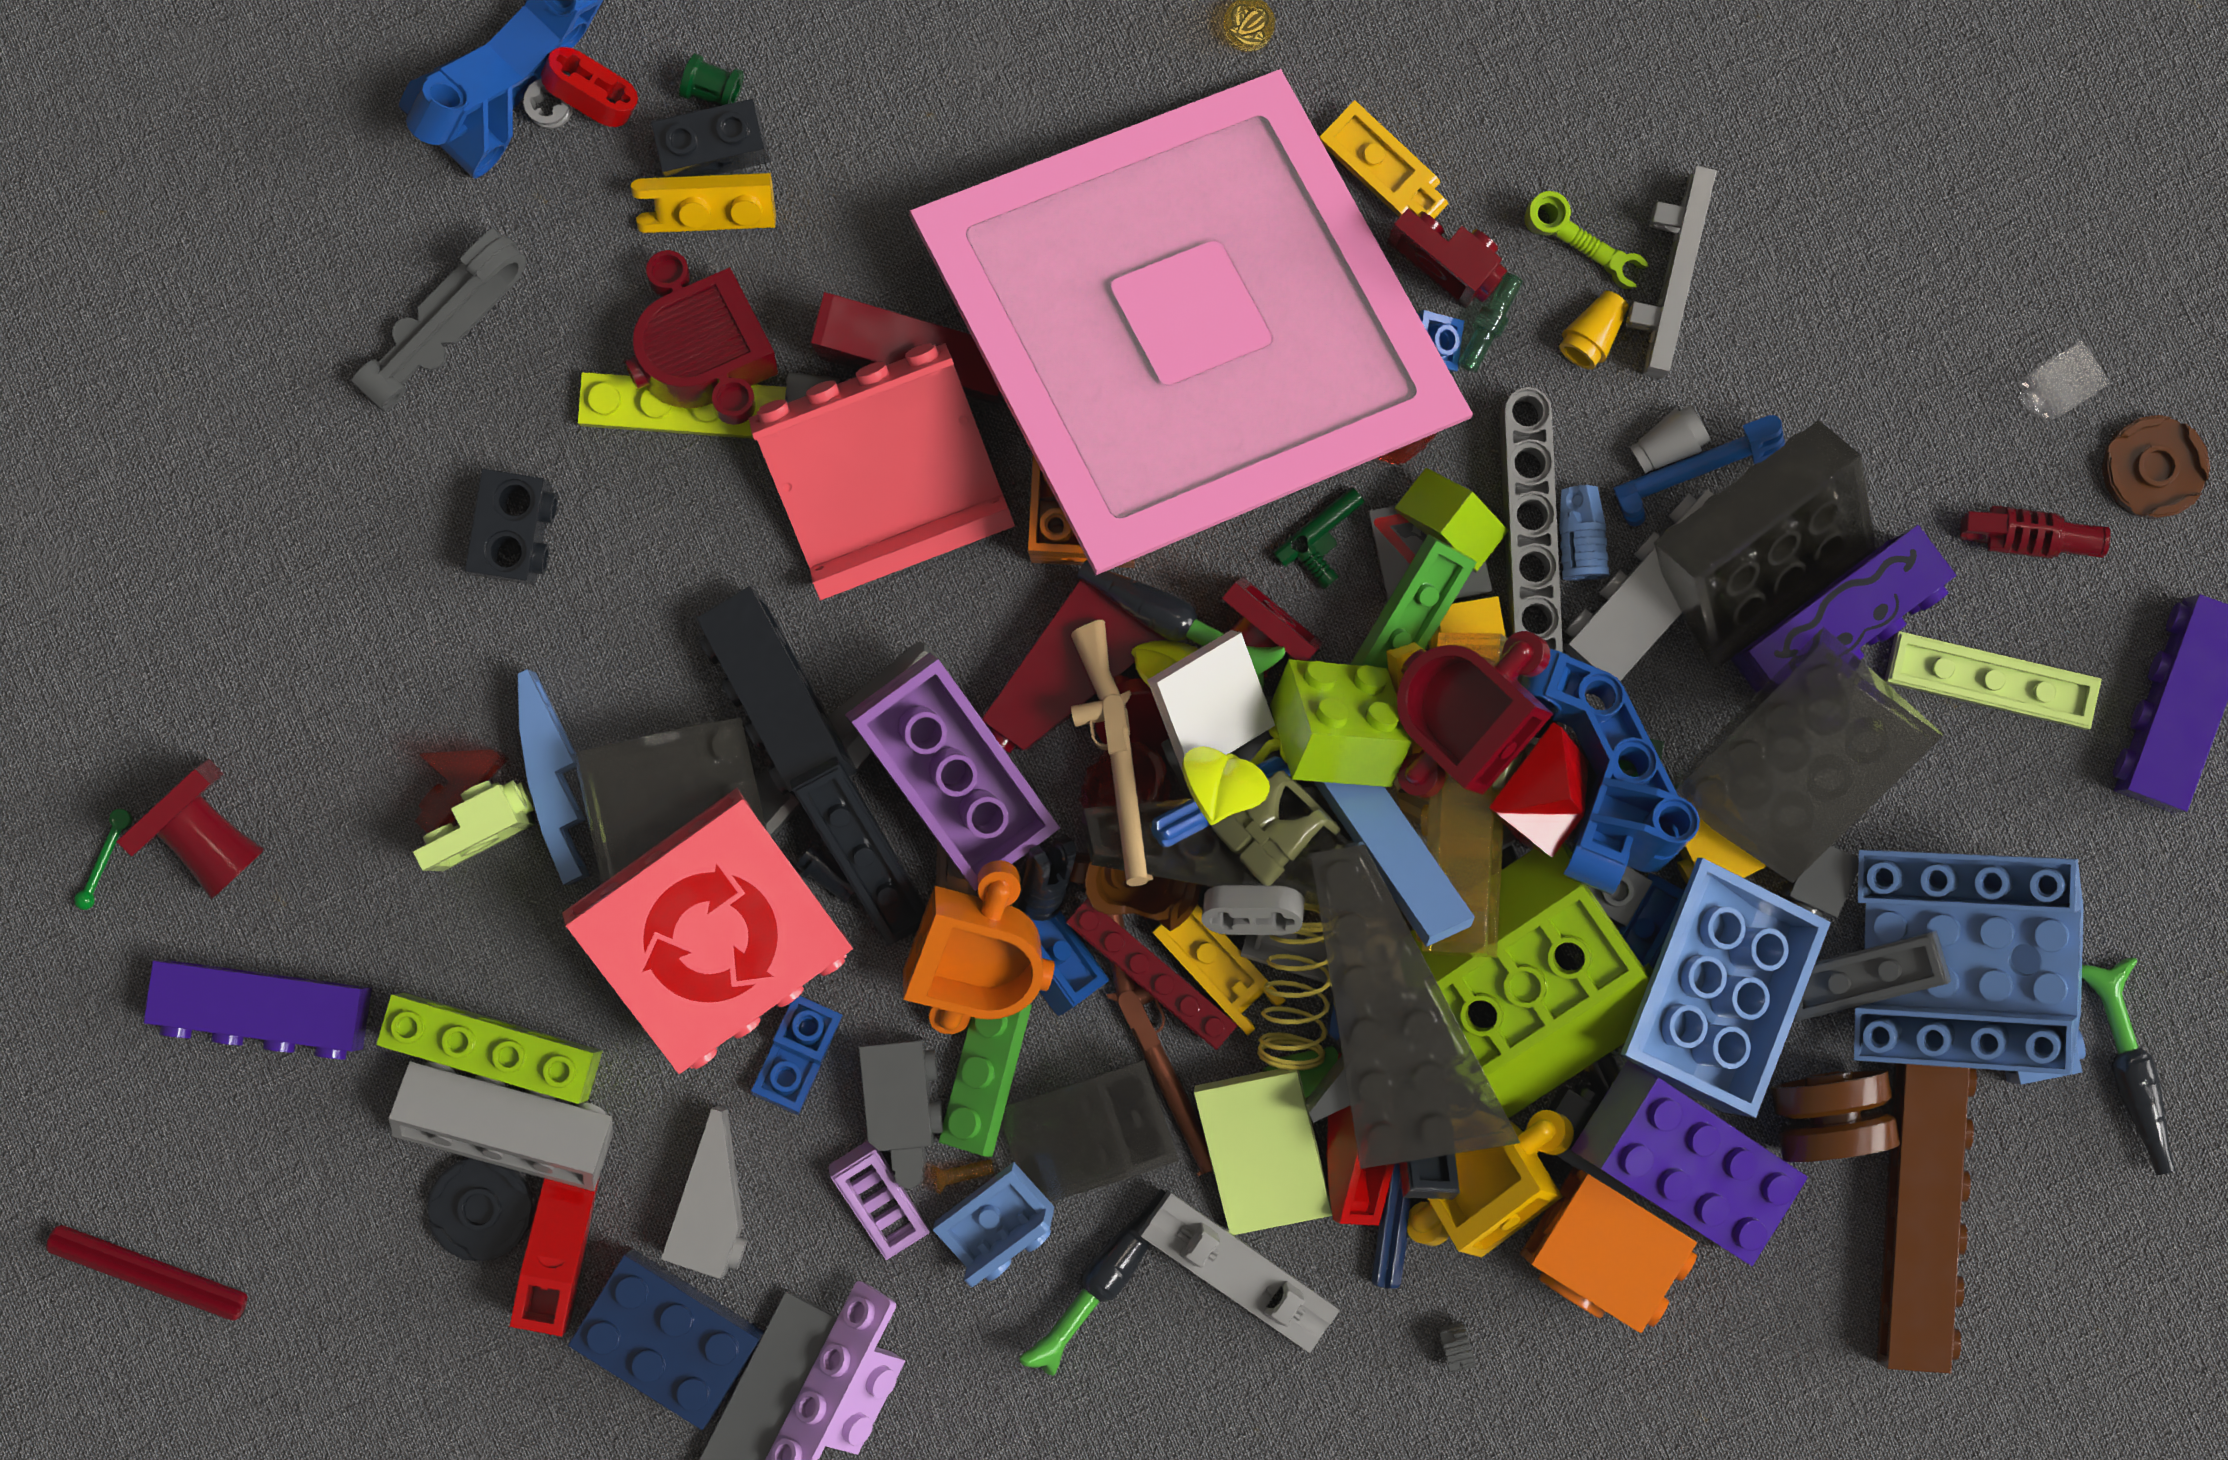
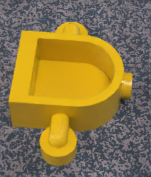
(1498, 1190)

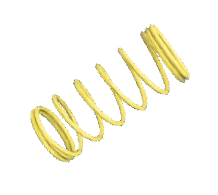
(1274, 1040)

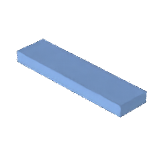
(1401, 859)

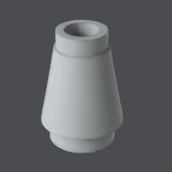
(1671, 440)

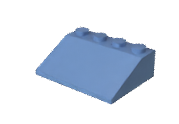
(1725, 990)

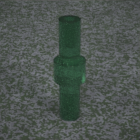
(1490, 322)

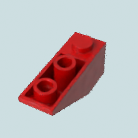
(553, 1259)

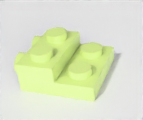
(484, 819)

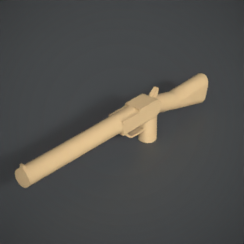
(1111, 708)

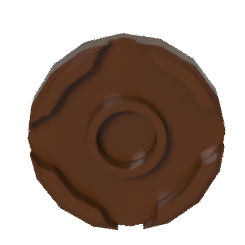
(2155, 467)

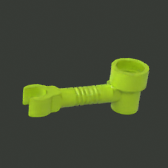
(1561, 227)

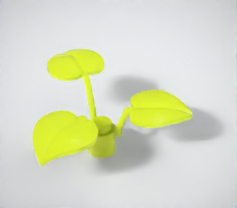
(1215, 780)

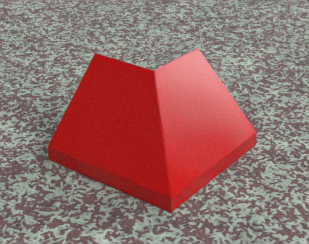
(1545, 793)

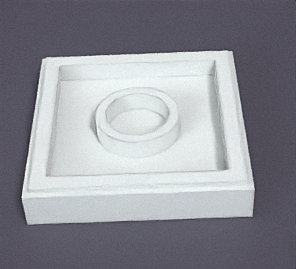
(1212, 698)

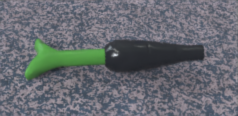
(1168, 614)
(2132, 1066)
(1101, 1283)

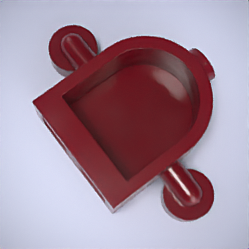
(699, 342)
(1468, 713)

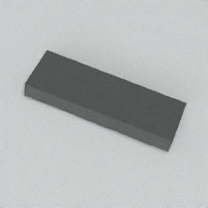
(1874, 975)

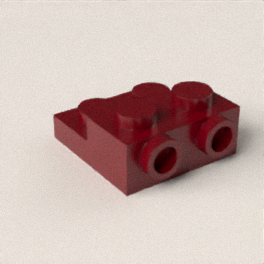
(1461, 267)

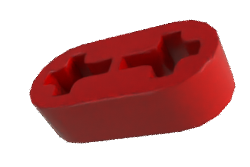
(589, 87)

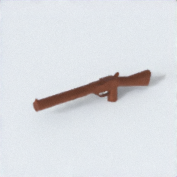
(1131, 1001)

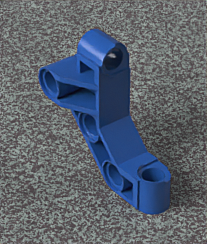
(472, 98)
(1626, 817)

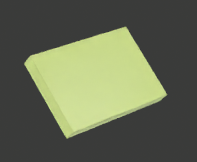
(1263, 1150)

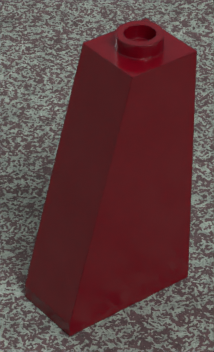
(864, 334)
(1053, 674)

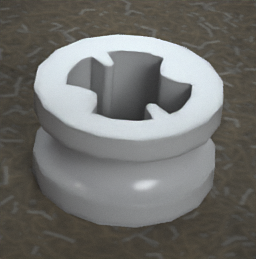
(535, 94)

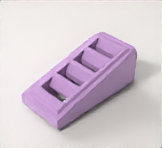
(856, 1161)

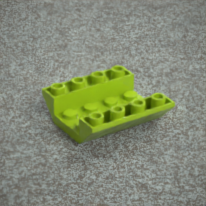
(1547, 1016)

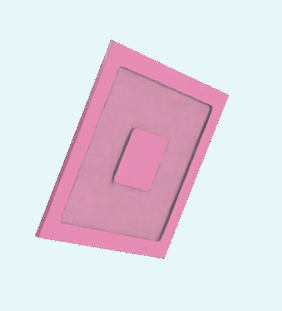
(1189, 319)

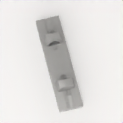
(1687, 226)
(1238, 1270)

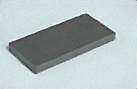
(771, 1381)

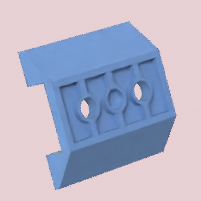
(1981, 913)

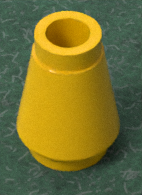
(1594, 331)

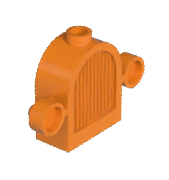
(976, 953)

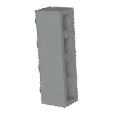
(1634, 611)
(501, 1125)

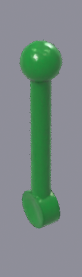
(120, 820)

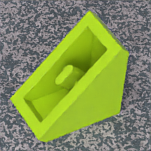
(1452, 516)

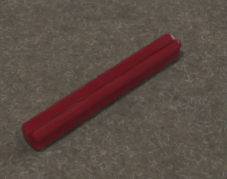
(146, 1272)

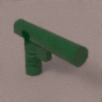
(1319, 539)

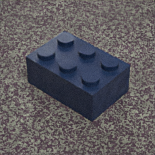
(666, 1338)

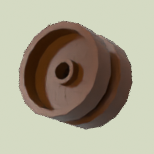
(1834, 1109)

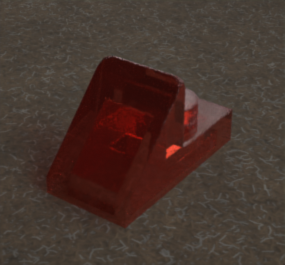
(462, 771)

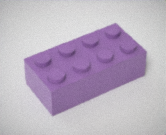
(951, 769)

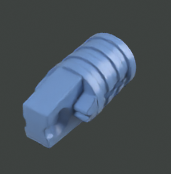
(1582, 534)

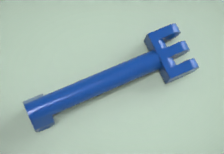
(1759, 441)

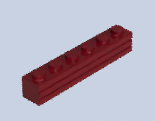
(1152, 974)

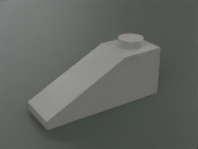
(710, 1209)

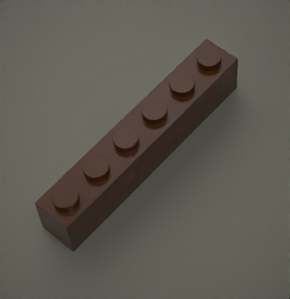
(1925, 1218)

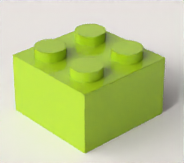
(1339, 723)

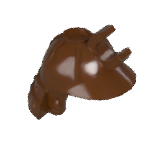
(1158, 899)

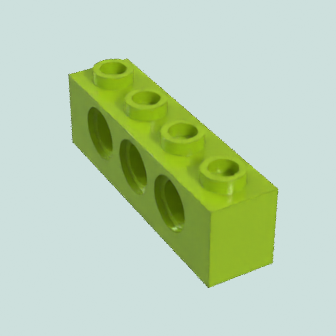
(489, 1047)

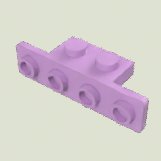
(844, 1383)

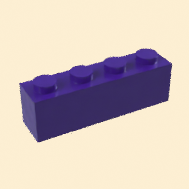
(2181, 709)
(257, 1006)

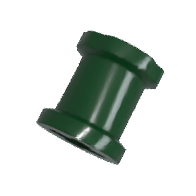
(710, 82)

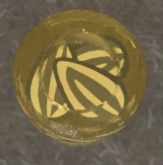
(1248, 25)

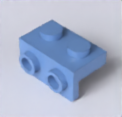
(996, 1224)

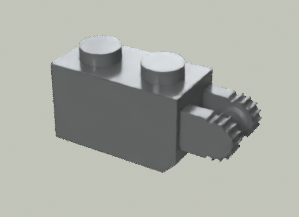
(900, 1104)

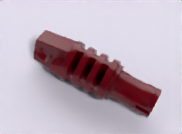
(2033, 533)

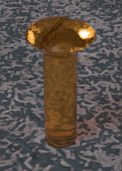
(960, 1173)

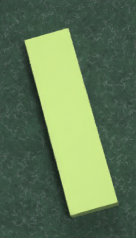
(1992, 680)

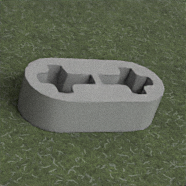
(1253, 910)

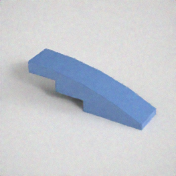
(546, 759)

